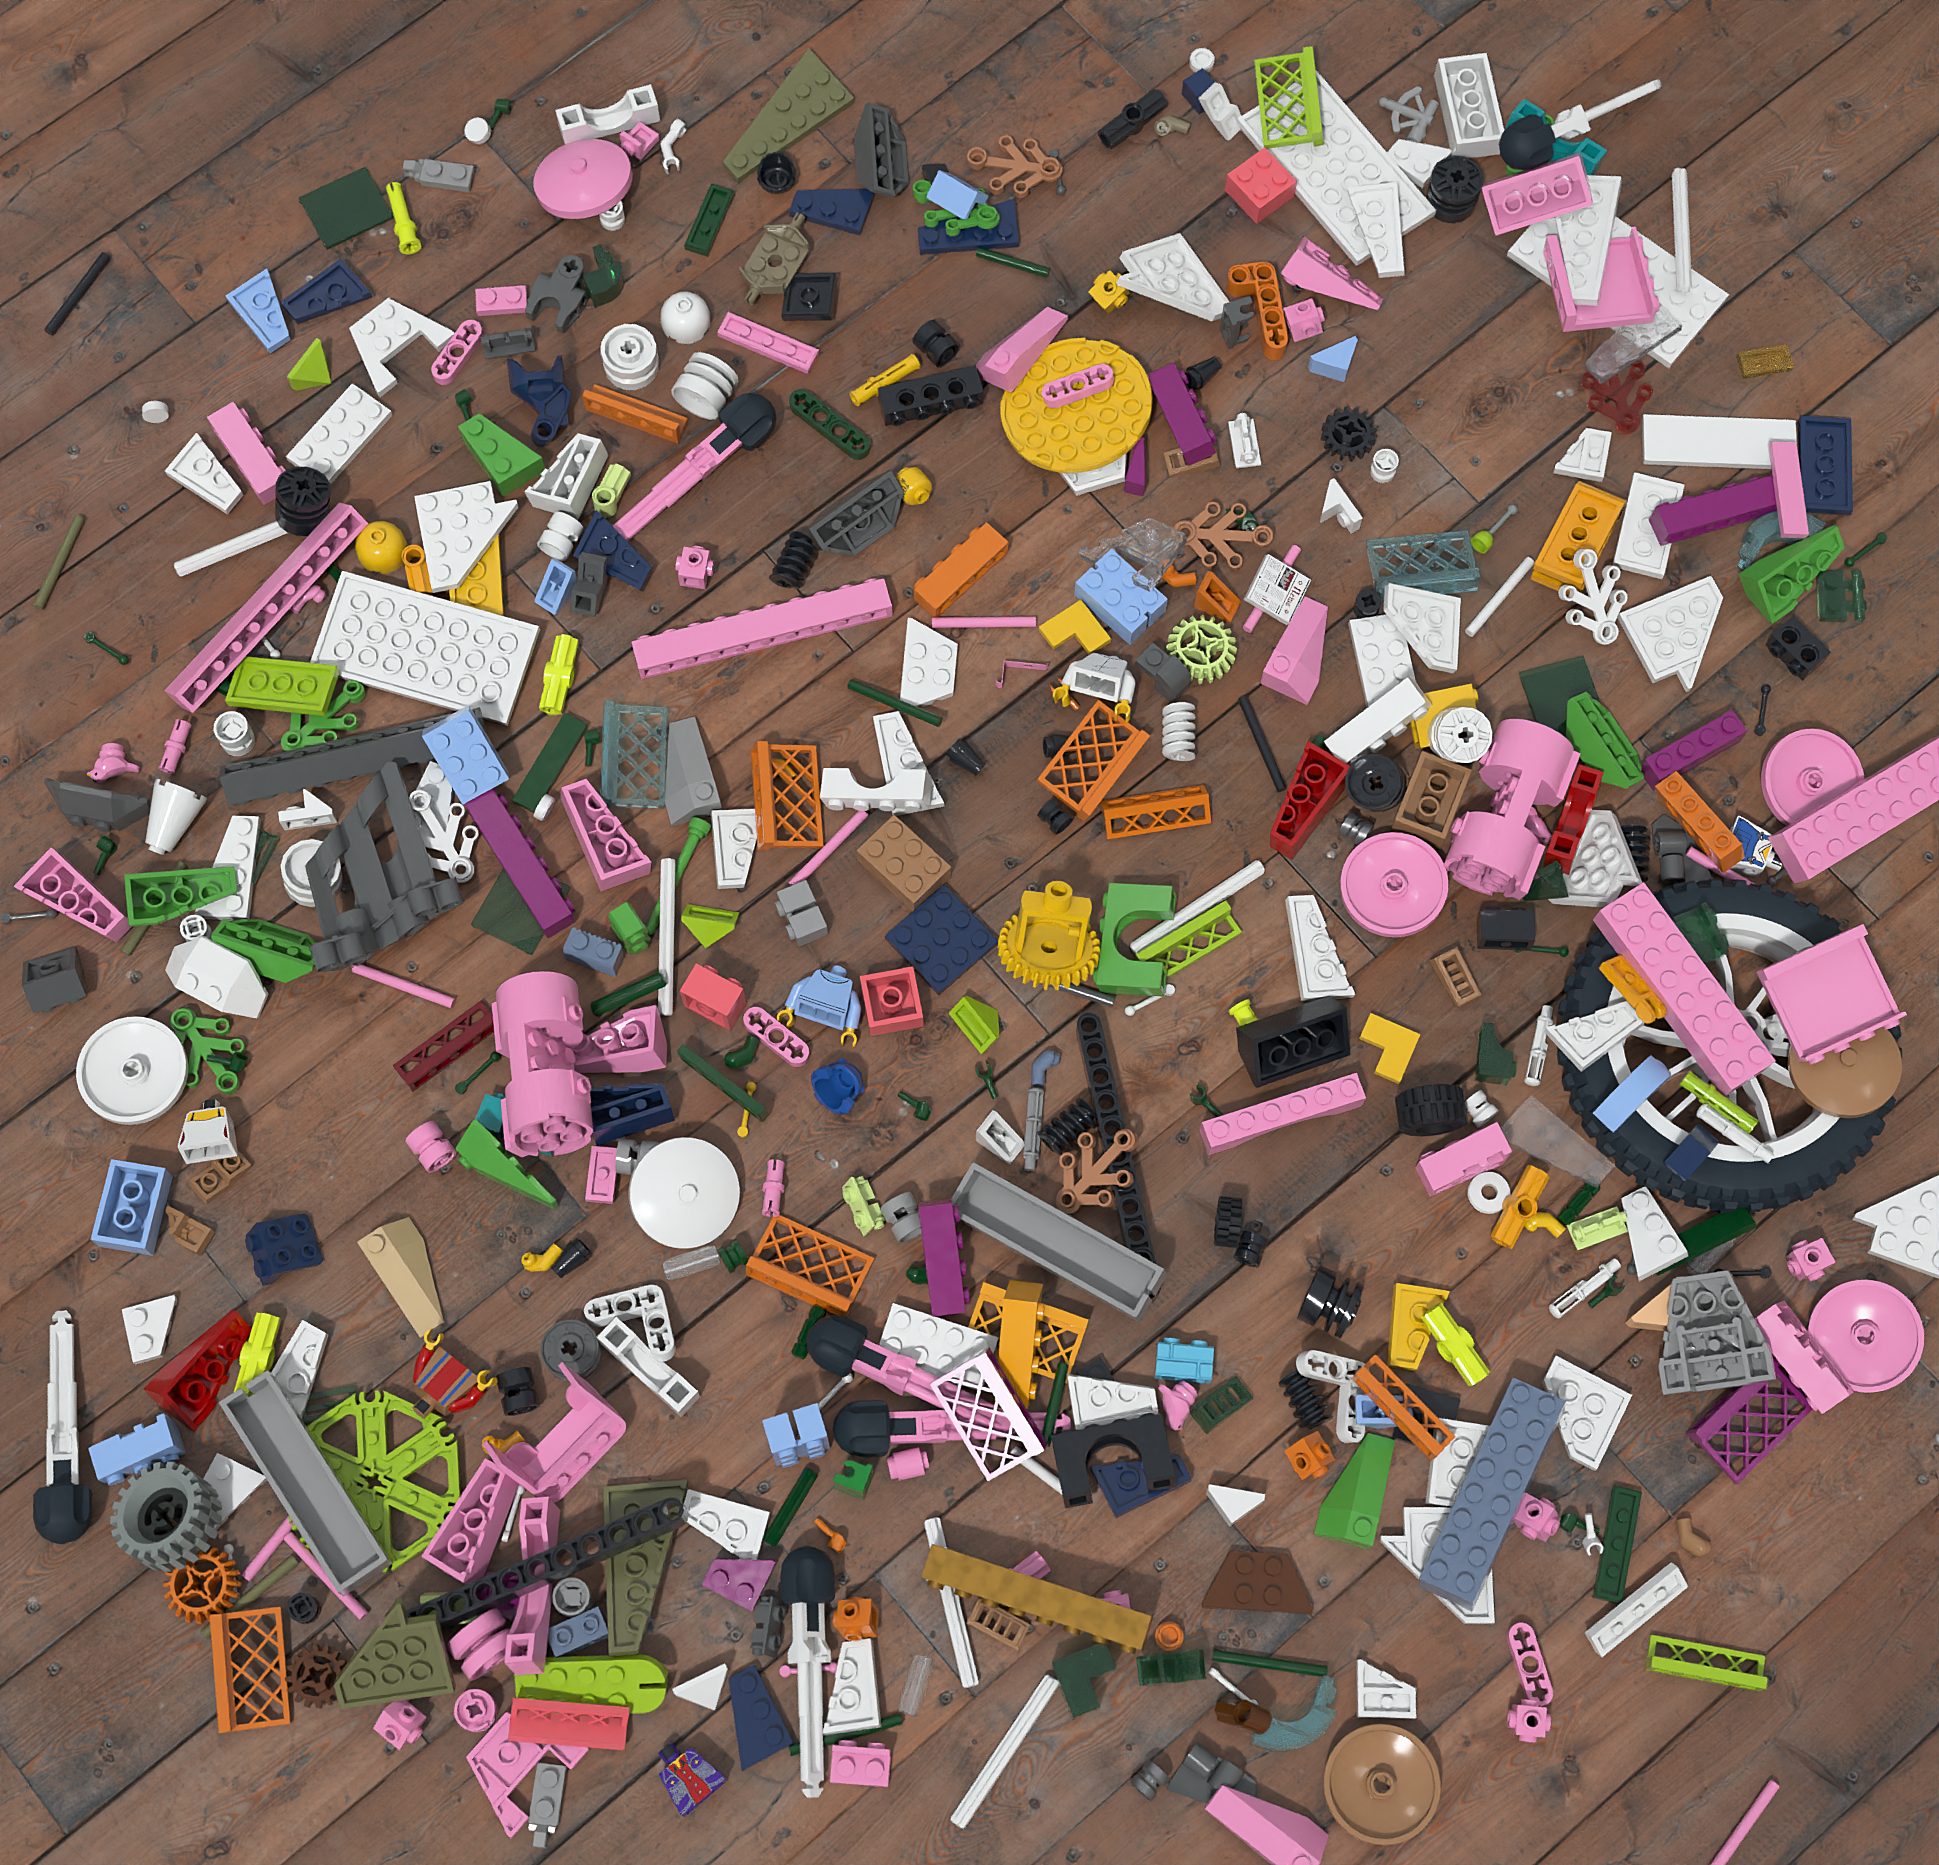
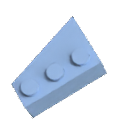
(139, 1449)

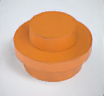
(1169, 1636)

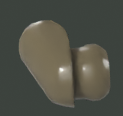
(1170, 124)

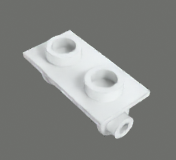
(1244, 442)

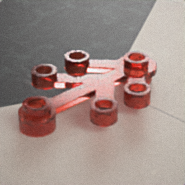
(1618, 395)

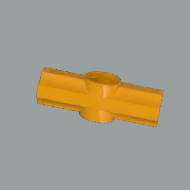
(1511, 1220)

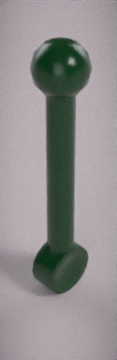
(1880, 539)
(90, 638)
(1563, 951)
(462, 1087)

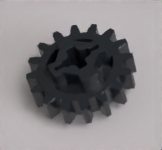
(1361, 433)

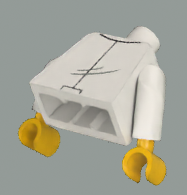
(1099, 677)

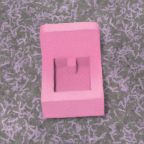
(638, 140)

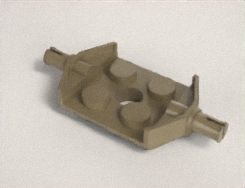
(778, 243)

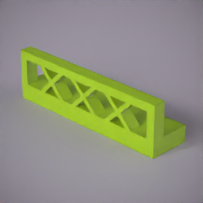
(1187, 933)
(1708, 1672)

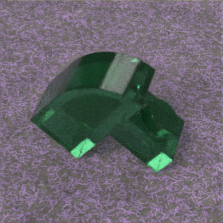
(607, 281)
(1171, 1668)

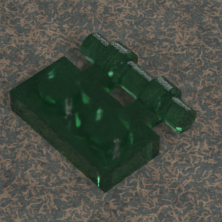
(1832, 596)

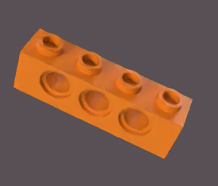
(1699, 822)

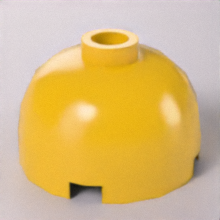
(380, 547)

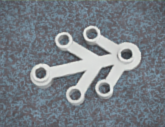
(1596, 599)
(445, 840)

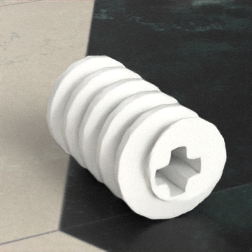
(1175, 731)

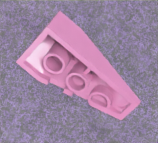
(1015, 355)
(626, 1045)

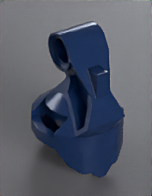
(545, 394)

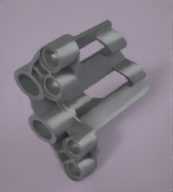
(390, 896)

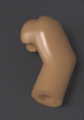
(1690, 1541)

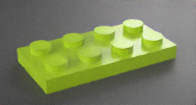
(282, 686)

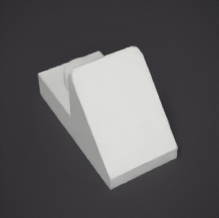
(1338, 503)
(314, 814)

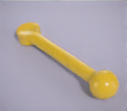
(743, 1131)

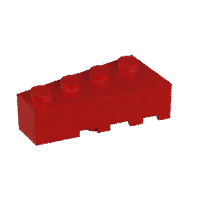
(1309, 797)

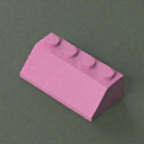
(1537, 194)

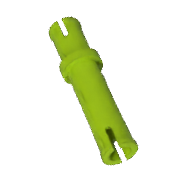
(1723, 1105)

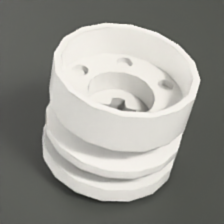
(704, 385)
(1444, 734)

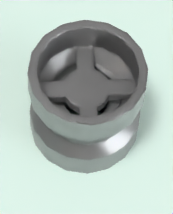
(1355, 828)
(1149, 1780)

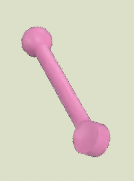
(786, 1671)

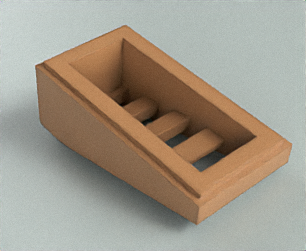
(1205, 464)
(1459, 963)
(983, 1628)

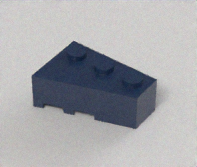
(628, 1110)

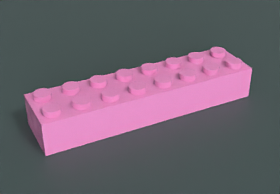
(1860, 813)
(1693, 998)

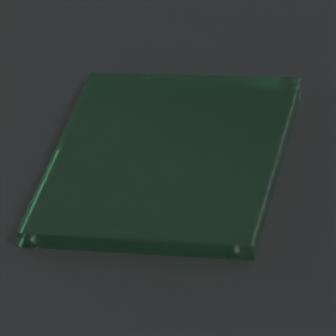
(345, 208)
(1552, 686)
(508, 917)

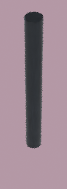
(77, 293)
(1262, 744)

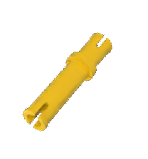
(886, 378)

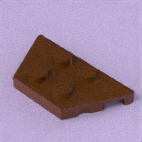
(1258, 1584)

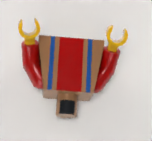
(444, 1381)

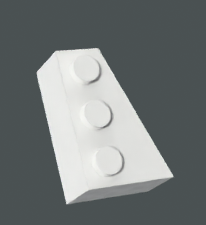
(571, 478)

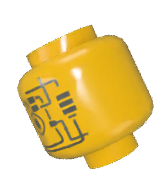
(915, 485)

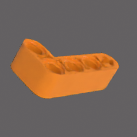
(1265, 311)

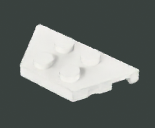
(927, 666)

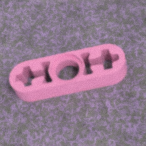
(457, 363)
(1082, 376)
(796, 1042)
(1543, 1683)

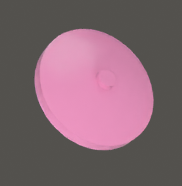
(583, 178)
(1807, 772)
(1394, 884)
(1868, 1334)

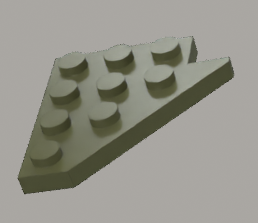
(397, 1662)

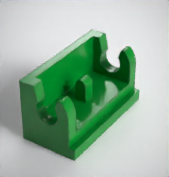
(857, 1479)

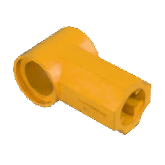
(417, 573)

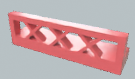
(568, 1728)

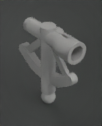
(1420, 118)

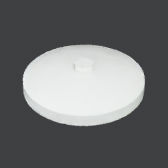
(132, 1070)
(684, 1192)

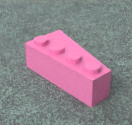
(606, 845)
(70, 892)
(1802, 1358)
(473, 1525)

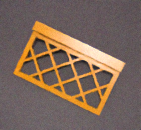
(1051, 1316)

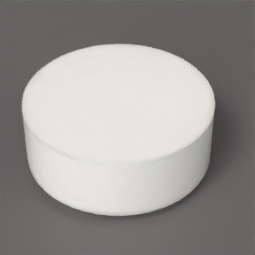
(1201, 59)
(477, 131)
(155, 412)
(544, 807)

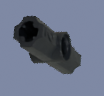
(1122, 126)

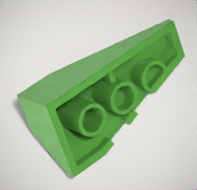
(1782, 577)
(168, 894)
(488, 1158)
(1355, 1502)

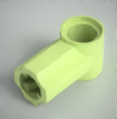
(610, 489)

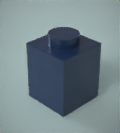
(1194, 87)

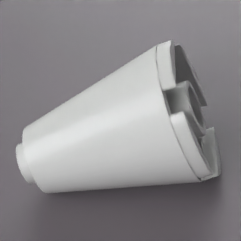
(170, 815)

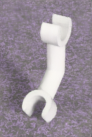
(676, 131)

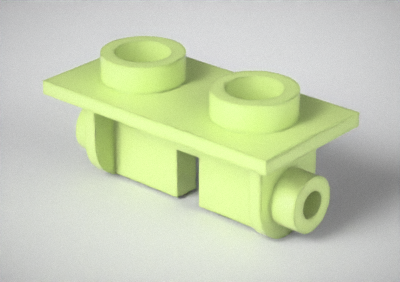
(857, 1194)
(1597, 1228)

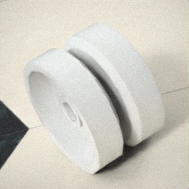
(630, 356)
(295, 874)

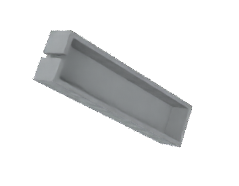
(1057, 1242)
(306, 1483)

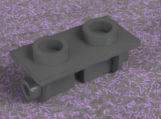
(508, 343)
(771, 1613)

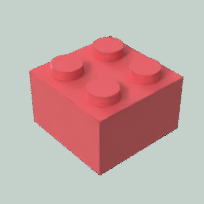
(1260, 185)
(713, 996)
(891, 1001)

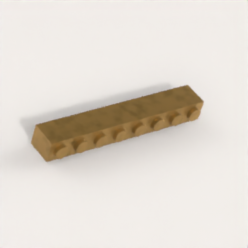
(1037, 1597)

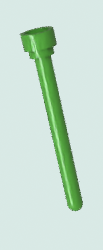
(697, 830)

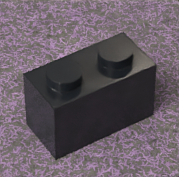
(1505, 929)

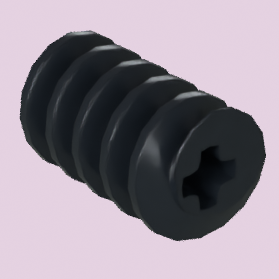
(793, 561)
(1635, 839)
(1068, 1126)
(1305, 1400)

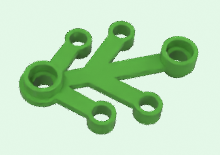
(984, 217)
(319, 722)
(202, 1047)

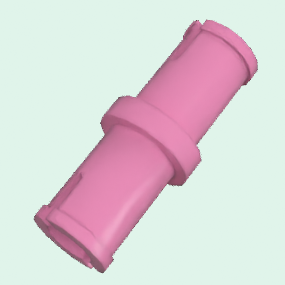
(175, 746)
(773, 1188)

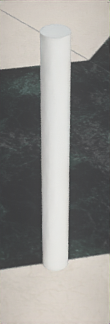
(1498, 598)

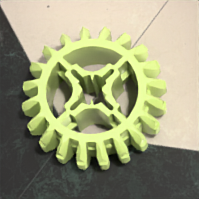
(1220, 641)

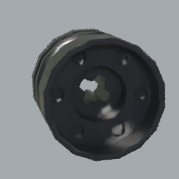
(1454, 188)
(301, 500)
(1361, 787)
(1330, 1302)

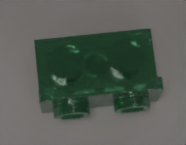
(1702, 933)

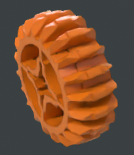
(192, 1590)

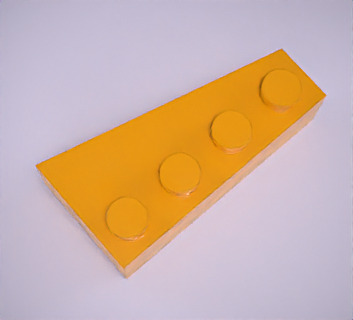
(1021, 1336)

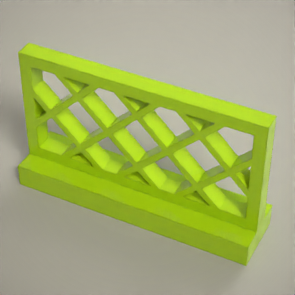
(1310, 103)

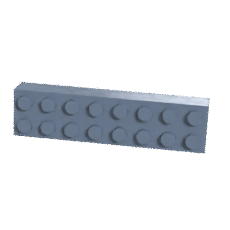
(1492, 1494)

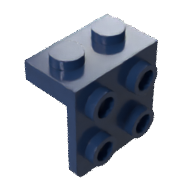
(282, 1247)

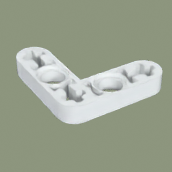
(646, 1310)
(1347, 1388)

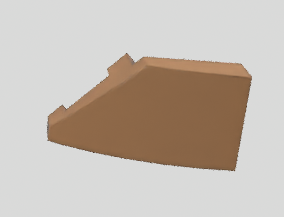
(188, 1232)

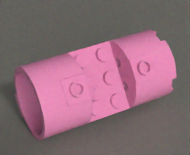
(1524, 768)
(547, 1100)

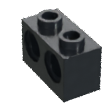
(1803, 644)

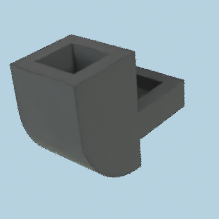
(590, 585)
(1169, 672)

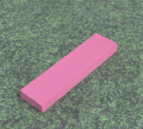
(768, 343)
(1788, 490)

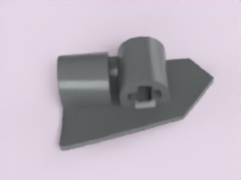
(1671, 845)
(1204, 1773)

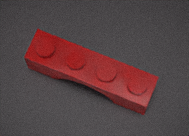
(1574, 818)

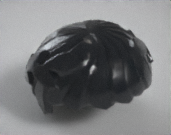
(776, 173)

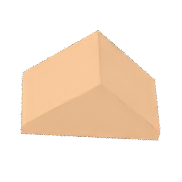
(1654, 1314)

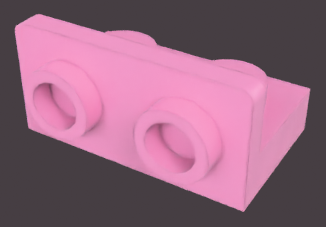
(859, 1764)

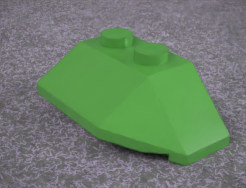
(1602, 742)
(270, 948)

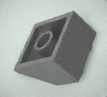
(54, 980)

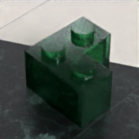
(1075, 1676)

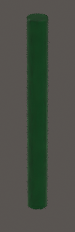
(895, 703)
(1269, 1663)
(886, 1723)

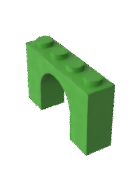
(1124, 906)

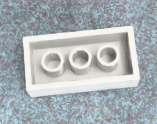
(1469, 105)

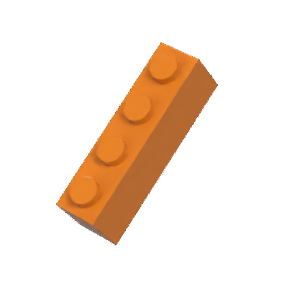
(960, 570)

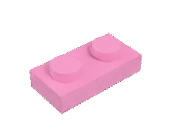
(501, 300)
(601, 1175)

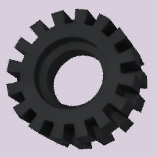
(1228, 1222)

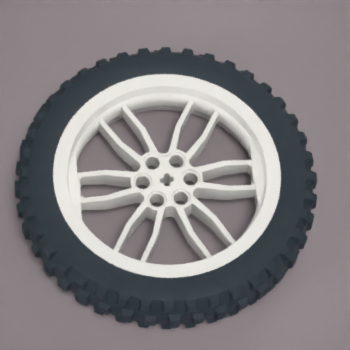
(1730, 1176)

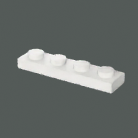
(1636, 1609)

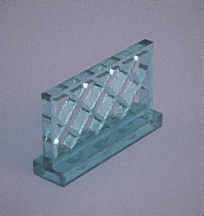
(1442, 582)
(610, 759)

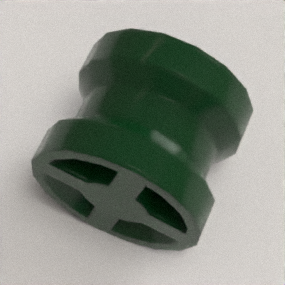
(732, 1256)

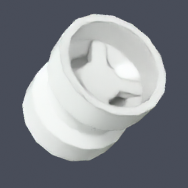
(613, 218)
(1387, 460)
(192, 921)
(1482, 1114)

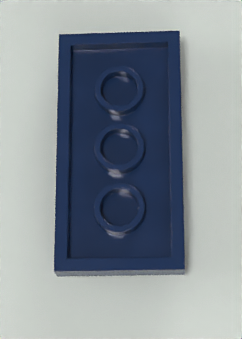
(1826, 464)

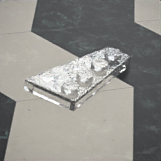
(1630, 344)
(1549, 1139)

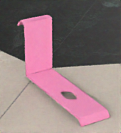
(1021, 665)

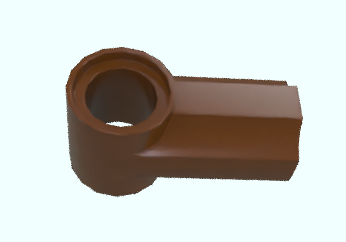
(1243, 1715)

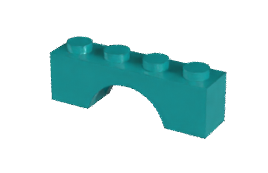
(1591, 152)

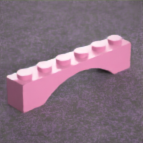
(1314, 1102)
(529, 1633)

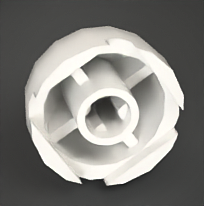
(685, 317)

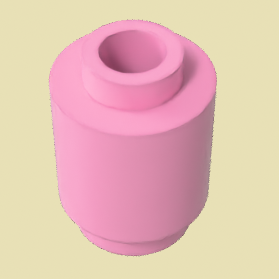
(907, 1464)

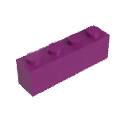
(1181, 413)
(1694, 748)
(942, 1257)

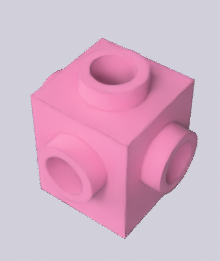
(1304, 320)
(694, 567)
(1809, 1260)
(1537, 1518)
(1518, 1720)
(400, 1723)

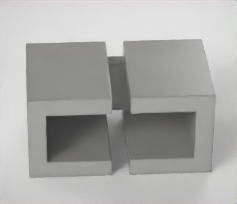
(801, 913)

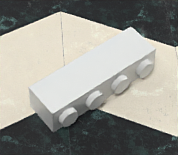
(1379, 722)

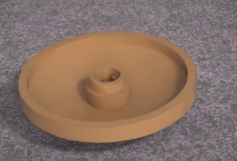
(1851, 1080)
(1381, 1784)

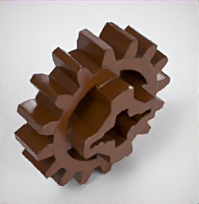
(306, 1682)

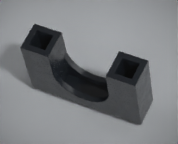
(1142, 1435)

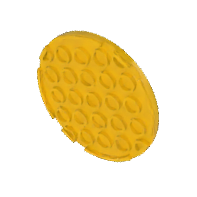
(1086, 431)

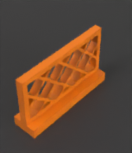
(1110, 774)
(764, 796)
(804, 1288)
(224, 1675)

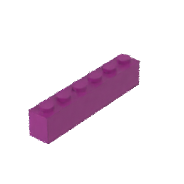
(1713, 510)
(520, 863)

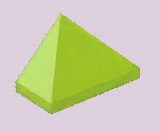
(311, 369)
(709, 923)
(977, 1022)

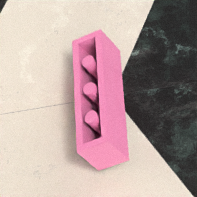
(247, 450)

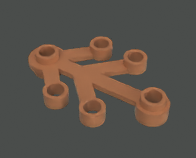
(1017, 166)
(1218, 534)
(1092, 1173)

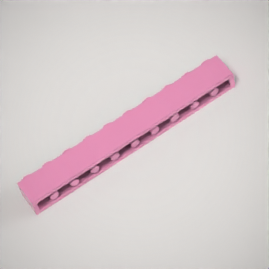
(266, 607)
(762, 628)

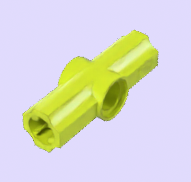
(559, 675)
(1455, 1344)
(258, 1352)

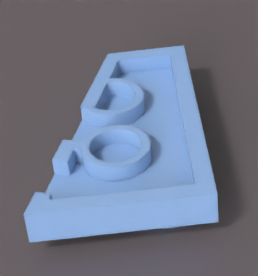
(261, 311)

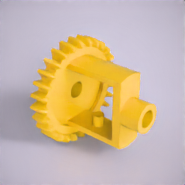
(1050, 938)

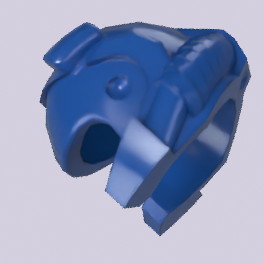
(837, 1086)

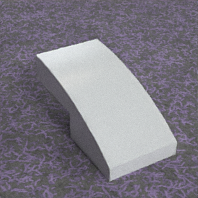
(1220, 111)

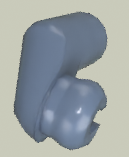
(1041, 1064)

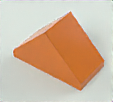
(1216, 598)

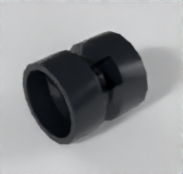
(933, 341)
(517, 1381)

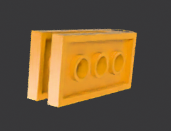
(1583, 523)

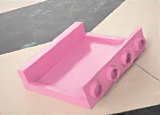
(1625, 289)
(1830, 995)

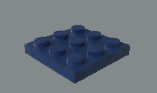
(941, 940)

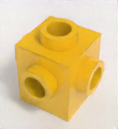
(1101, 292)

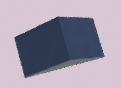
(1691, 1152)

